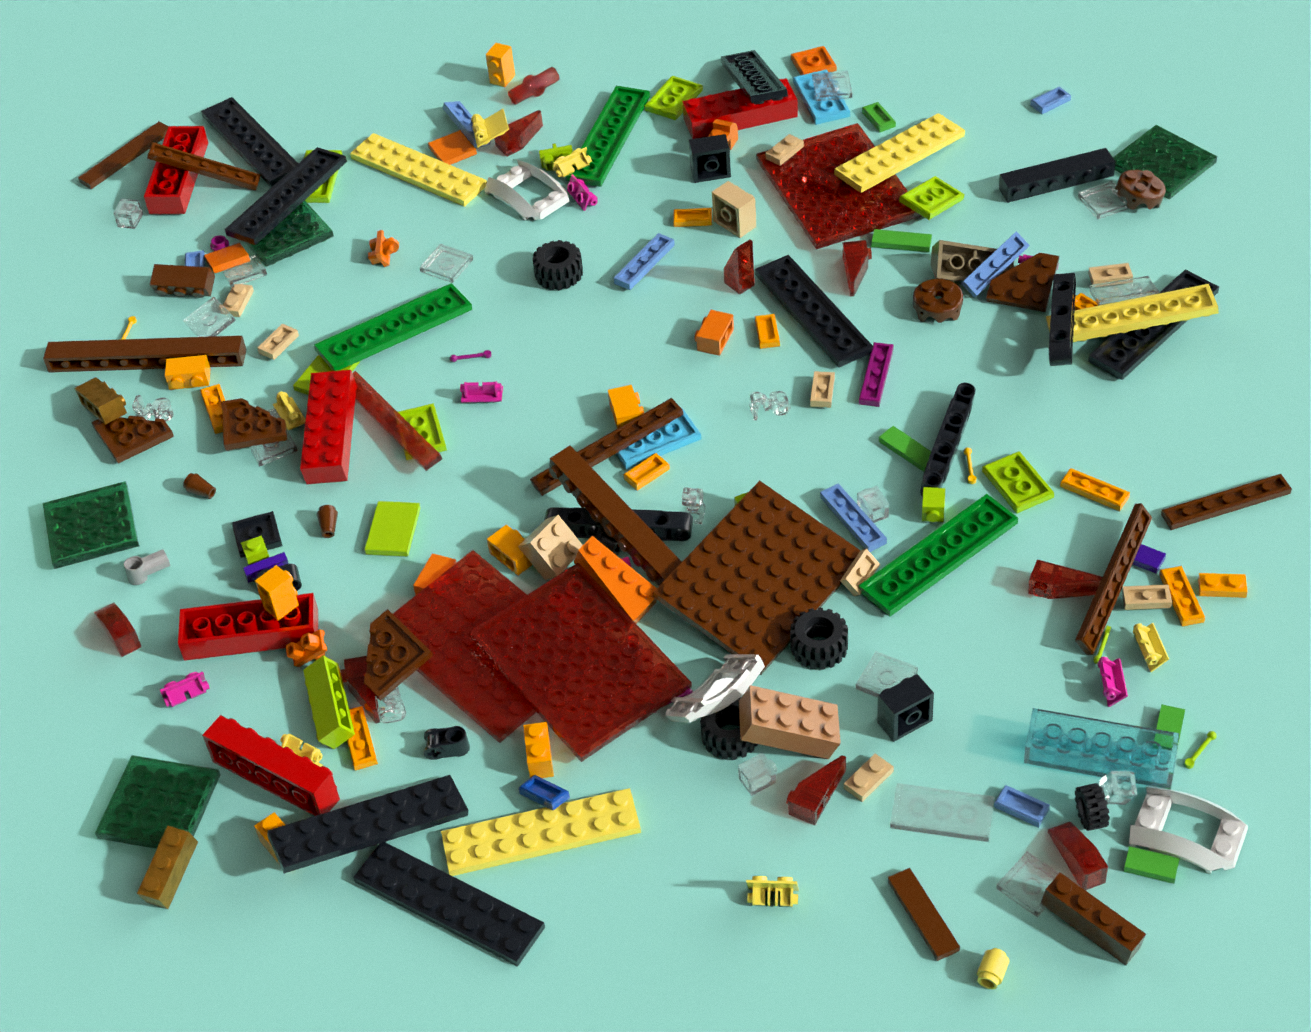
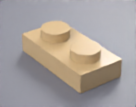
(784, 149)
(1110, 273)
(238, 299)
(278, 341)
(822, 389)
(859, 571)
(1146, 597)
(868, 777)

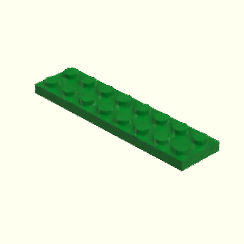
(611, 133)
(392, 327)
(938, 554)

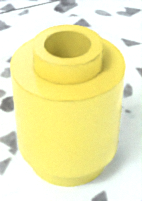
(992, 968)

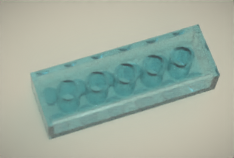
(1100, 747)

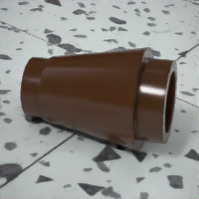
(197, 485)
(327, 520)

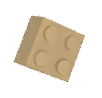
(734, 209)
(551, 547)

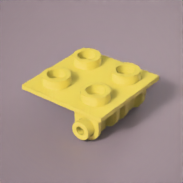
(489, 128)
(760, 885)

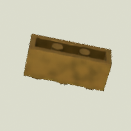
(101, 400)
(167, 867)

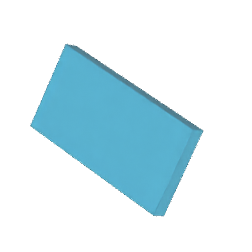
(819, 110)
(662, 441)

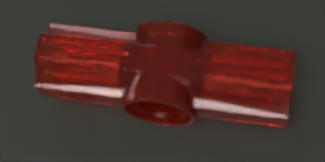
(533, 85)

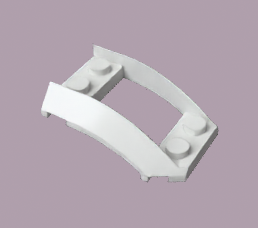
(503, 190)
(719, 690)
(1152, 817)

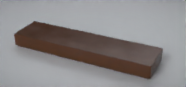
(923, 914)

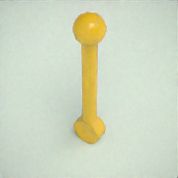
(132, 320)
(971, 478)

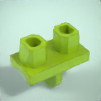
(549, 156)

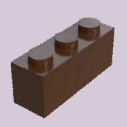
(182, 280)

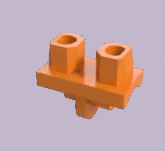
(382, 249)
(308, 648)

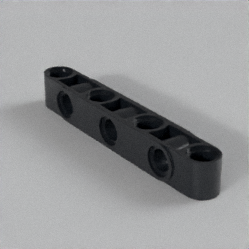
(1062, 319)
(949, 437)
(665, 524)

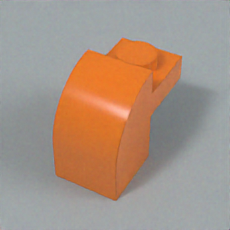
(724, 127)

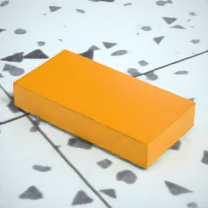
(693, 217)
(767, 331)
(646, 471)

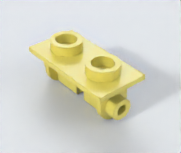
(578, 157)
(289, 411)
(1150, 645)
(307, 750)

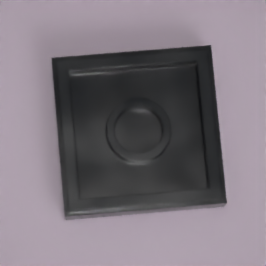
(256, 526)

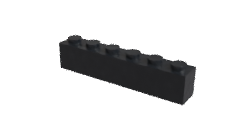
(1056, 175)

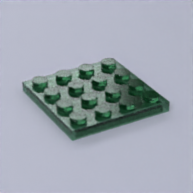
(1167, 157)
(293, 234)
(90, 525)
(154, 797)

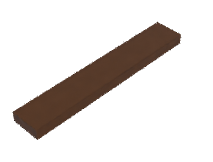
(123, 155)
(203, 166)
(1226, 501)

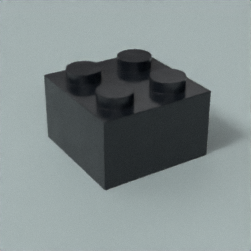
(709, 158)
(905, 707)

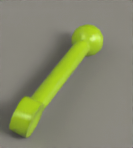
(1107, 632)
(1189, 762)

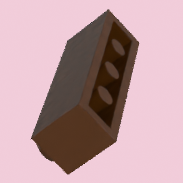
(1093, 918)

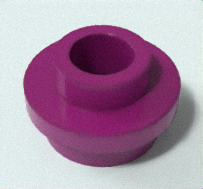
(219, 242)

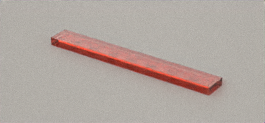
(395, 424)

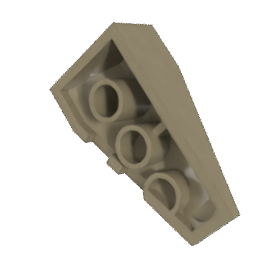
(958, 260)

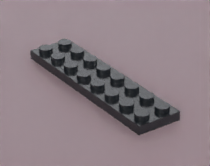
(754, 77)
(250, 140)
(285, 196)
(814, 311)
(1127, 350)
(366, 823)
(450, 903)

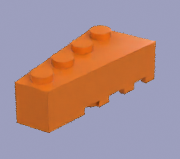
(617, 578)

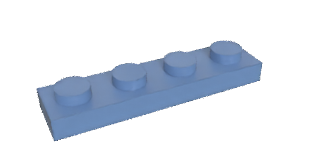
(462, 119)
(644, 261)
(995, 264)
(853, 517)

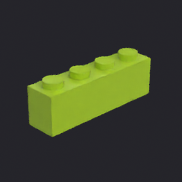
(328, 702)

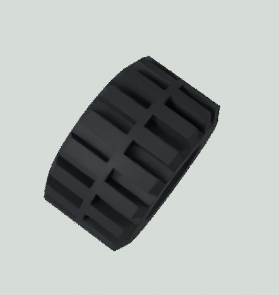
(557, 265)
(819, 652)
(725, 742)

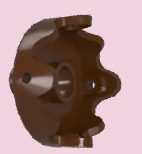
(1140, 186)
(940, 309)

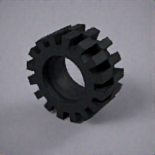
(1092, 807)

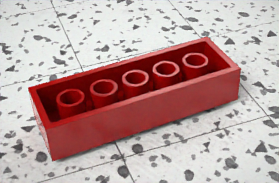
(736, 108)
(170, 186)
(328, 427)
(242, 628)
(271, 766)

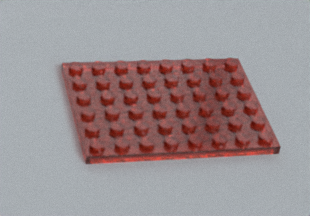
(848, 213)
(580, 661)
(459, 669)

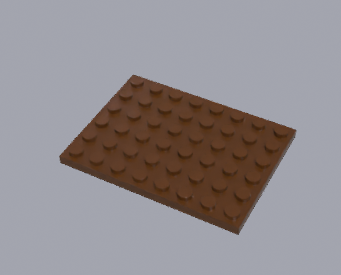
(757, 574)

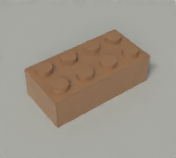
(789, 722)

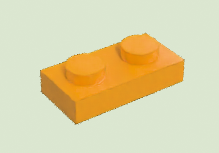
(1222, 585)

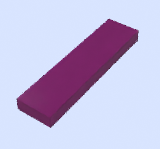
(876, 374)

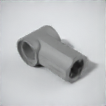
(139, 568)

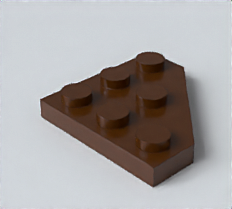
(1026, 284)
(250, 425)
(131, 435)
(392, 655)

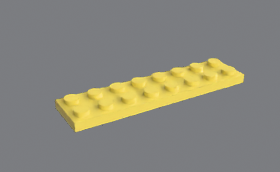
(899, 152)
(419, 169)
(1143, 312)
(540, 832)

